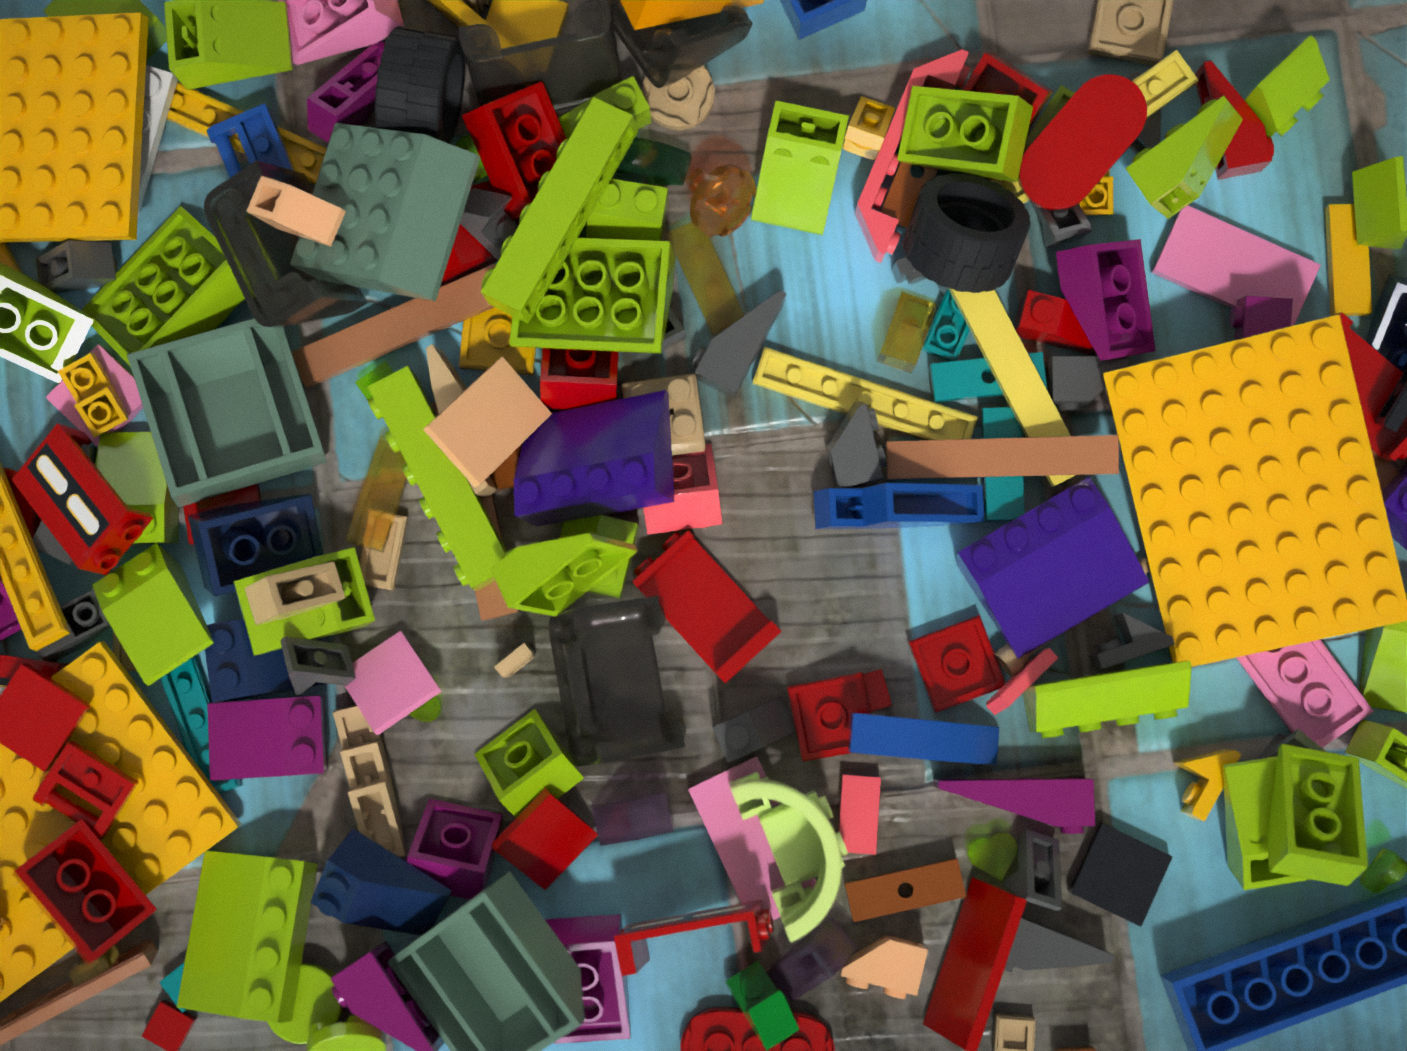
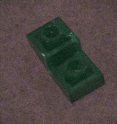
(657, 160)

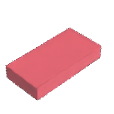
(1019, 683)
(859, 813)

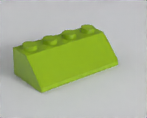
(1107, 697)

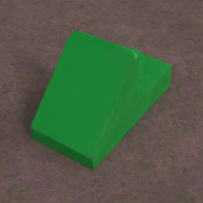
(762, 1005)

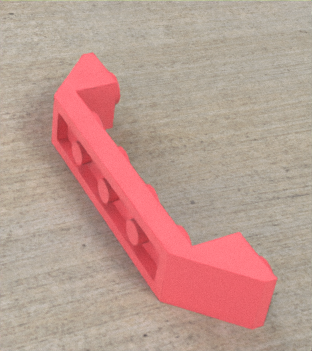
(876, 226)

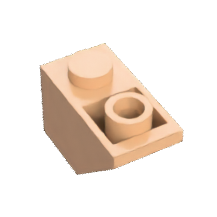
(295, 211)
(887, 963)

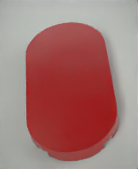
(1082, 142)
(730, 1031)

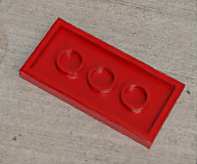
(974, 964)

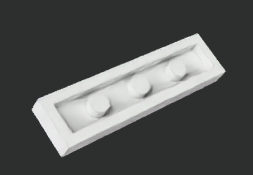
(157, 101)

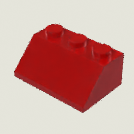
(517, 142)
(84, 891)

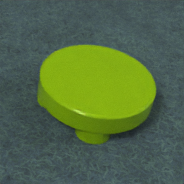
(313, 1004)
(346, 1036)

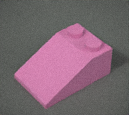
(338, 26)

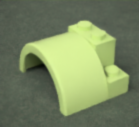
(801, 845)

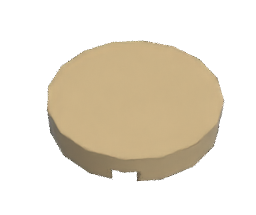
(682, 103)

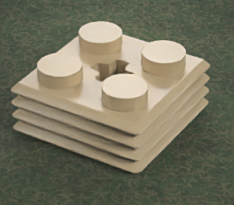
(684, 409)

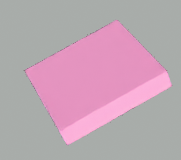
(122, 382)
(390, 683)

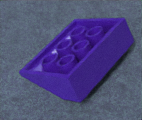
(596, 461)
(1052, 567)

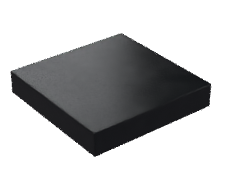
(1120, 874)

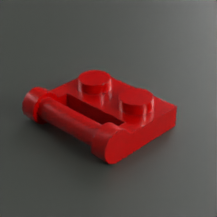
(91, 780)

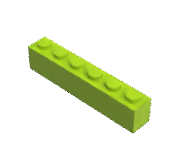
(559, 209)
(446, 491)

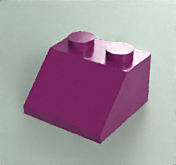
(456, 846)

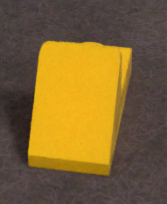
(868, 128)
(1208, 767)

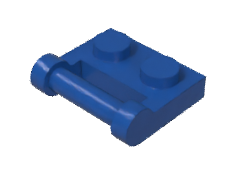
(257, 135)

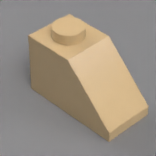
(294, 592)

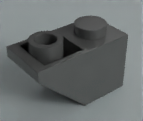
(853, 448)
(85, 624)

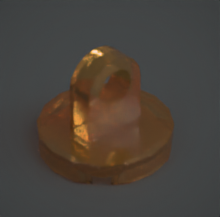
(720, 199)

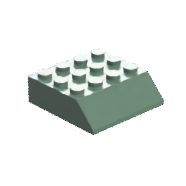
(400, 207)
(226, 410)
(494, 975)

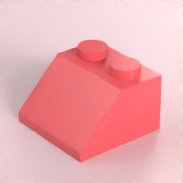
(694, 493)

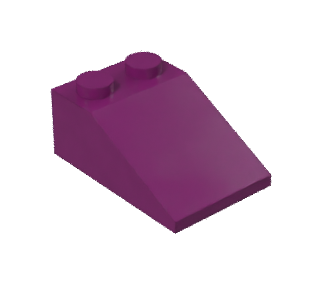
(1109, 296)
(267, 738)
(603, 988)
(381, 999)

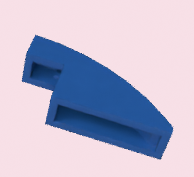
(898, 506)
(923, 739)

